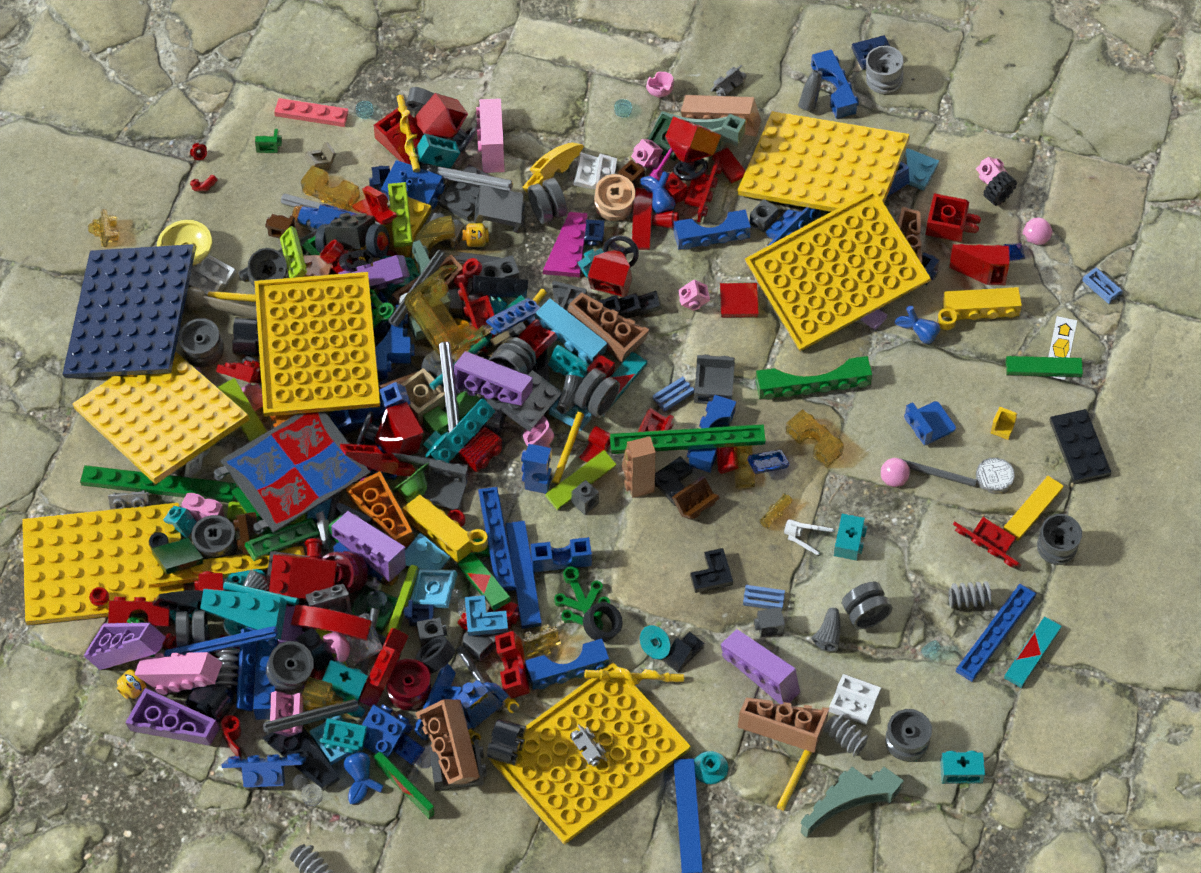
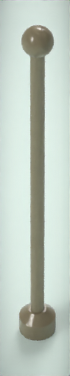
(197, 299)

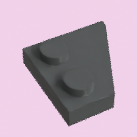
(565, 293)

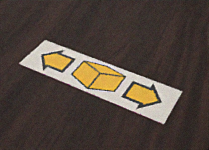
(1062, 338)

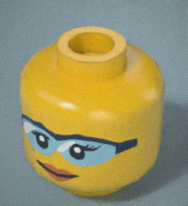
(130, 685)

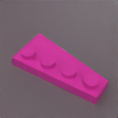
(568, 247)

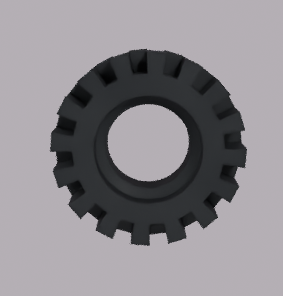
(1000, 188)

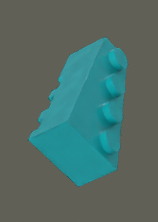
(246, 609)

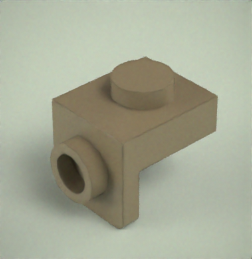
(321, 158)

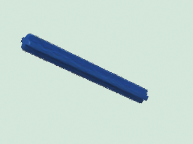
(226, 642)

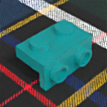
(344, 735)

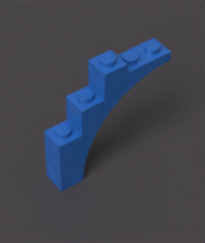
(394, 348)

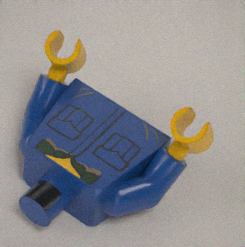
(480, 702)

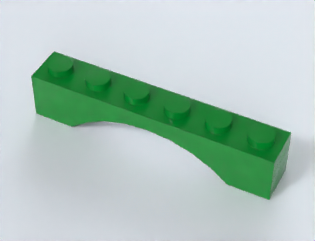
(775, 383)

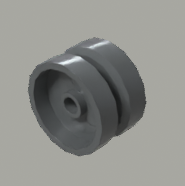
(547, 200)
(201, 342)
(597, 393)
(214, 537)
(867, 605)
(195, 632)
(278, 666)
(908, 734)

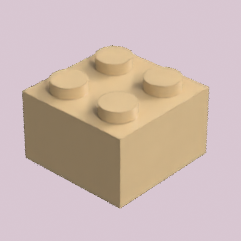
(422, 396)

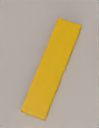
(1033, 507)

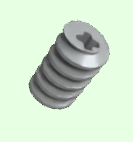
(969, 594)
(227, 668)
(845, 735)
(306, 860)

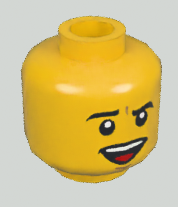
(476, 235)

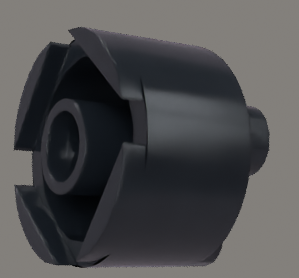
(245, 336)
(210, 701)
(506, 742)

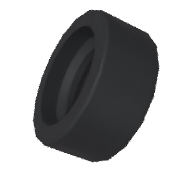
(614, 616)
(436, 653)

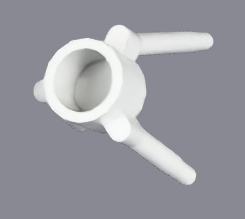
(795, 529)

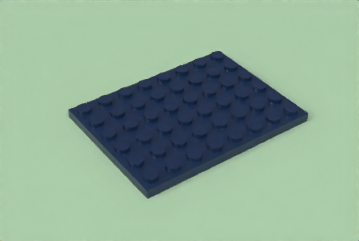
(129, 311)

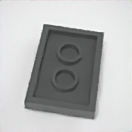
(461, 196)
(536, 405)

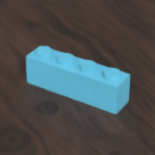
(571, 332)

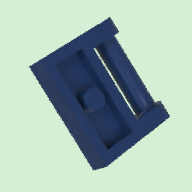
(862, 48)

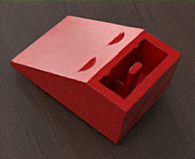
(388, 133)
(981, 262)

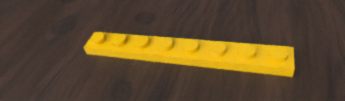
(225, 565)

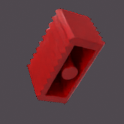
(481, 449)

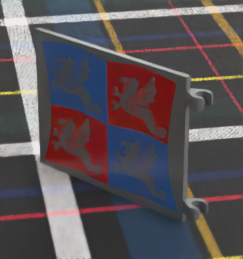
(292, 469)

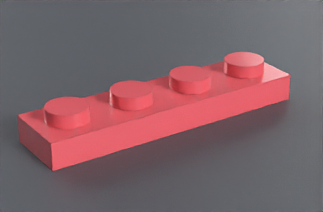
(311, 112)

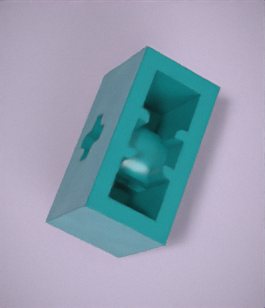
(437, 151)
(850, 527)
(354, 680)
(971, 772)

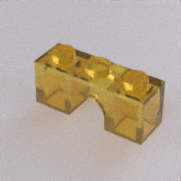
(342, 196)
(804, 427)

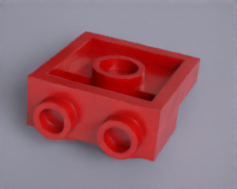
(245, 371)

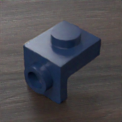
(378, 173)
(594, 232)
(931, 265)
(418, 613)

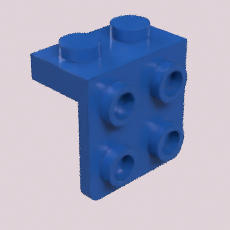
(929, 422)
(384, 729)

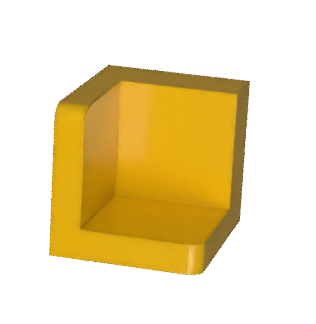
(1003, 423)

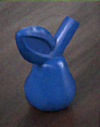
(662, 200)
(925, 329)
(359, 768)

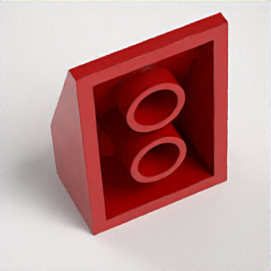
(301, 575)

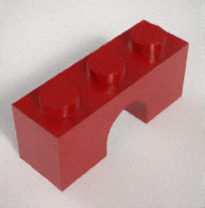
(121, 611)
(514, 677)

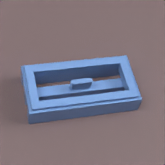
(1100, 288)
(662, 396)
(763, 594)

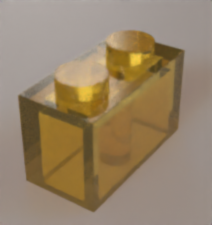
(317, 694)

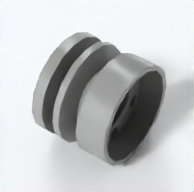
(884, 69)

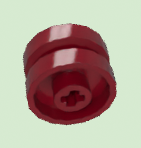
(350, 571)
(409, 685)

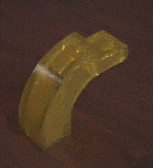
(435, 231)

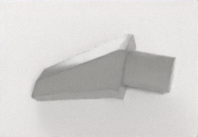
(322, 525)

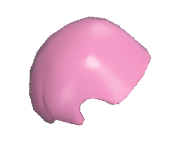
(660, 85)
(1037, 231)
(895, 472)
(339, 645)

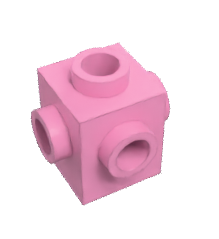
(647, 153)
(989, 168)
(694, 295)

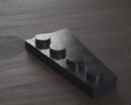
(315, 767)

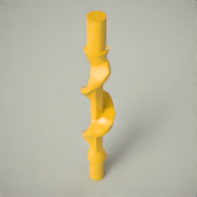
(405, 128)
(634, 678)

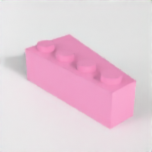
(491, 135)
(178, 671)

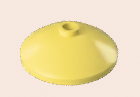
(185, 233)

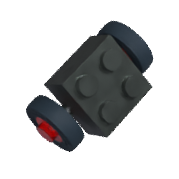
(355, 233)

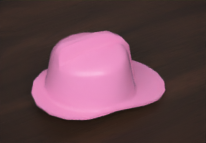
(540, 434)

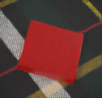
(738, 300)

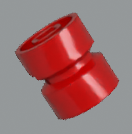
(332, 253)

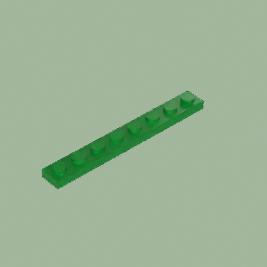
(693, 438)
(169, 486)

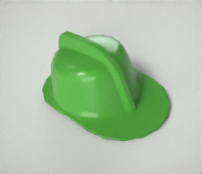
(414, 486)

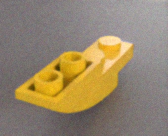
(553, 161)

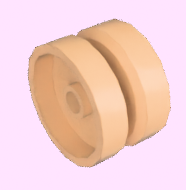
(614, 197)

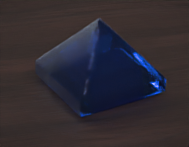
(1015, 251)

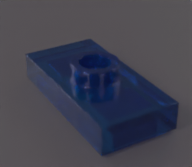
(768, 461)
(408, 749)

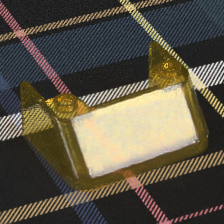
(433, 317)

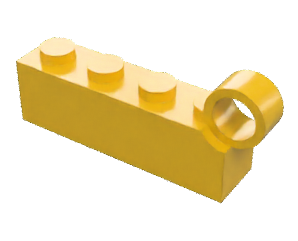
(979, 304)
(442, 530)

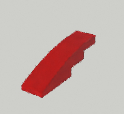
(375, 459)

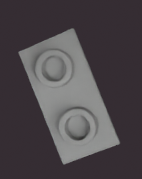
(733, 76)
(126, 500)
(584, 739)

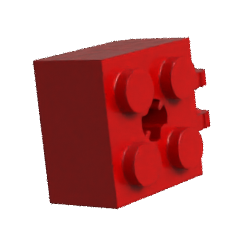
(950, 218)

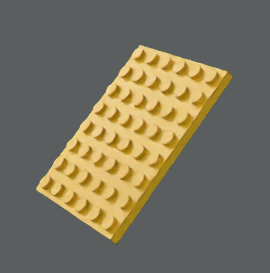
(821, 162)
(837, 270)
(316, 344)
(161, 417)
(90, 550)
(557, 776)

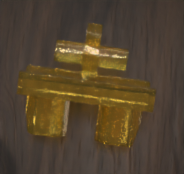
(102, 228)
(541, 641)

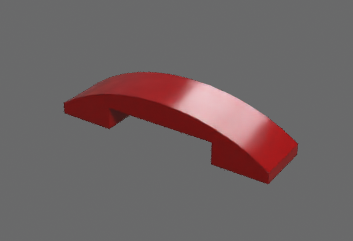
(642, 218)
(331, 621)

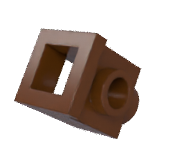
(632, 171)
(278, 225)

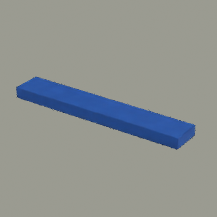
(497, 538)
(523, 574)
(995, 632)
(687, 816)

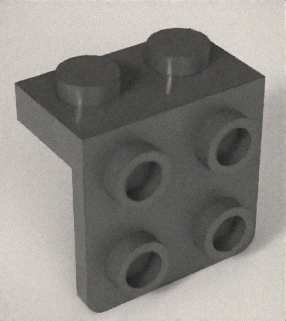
(446, 484)

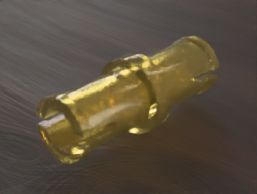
(775, 510)

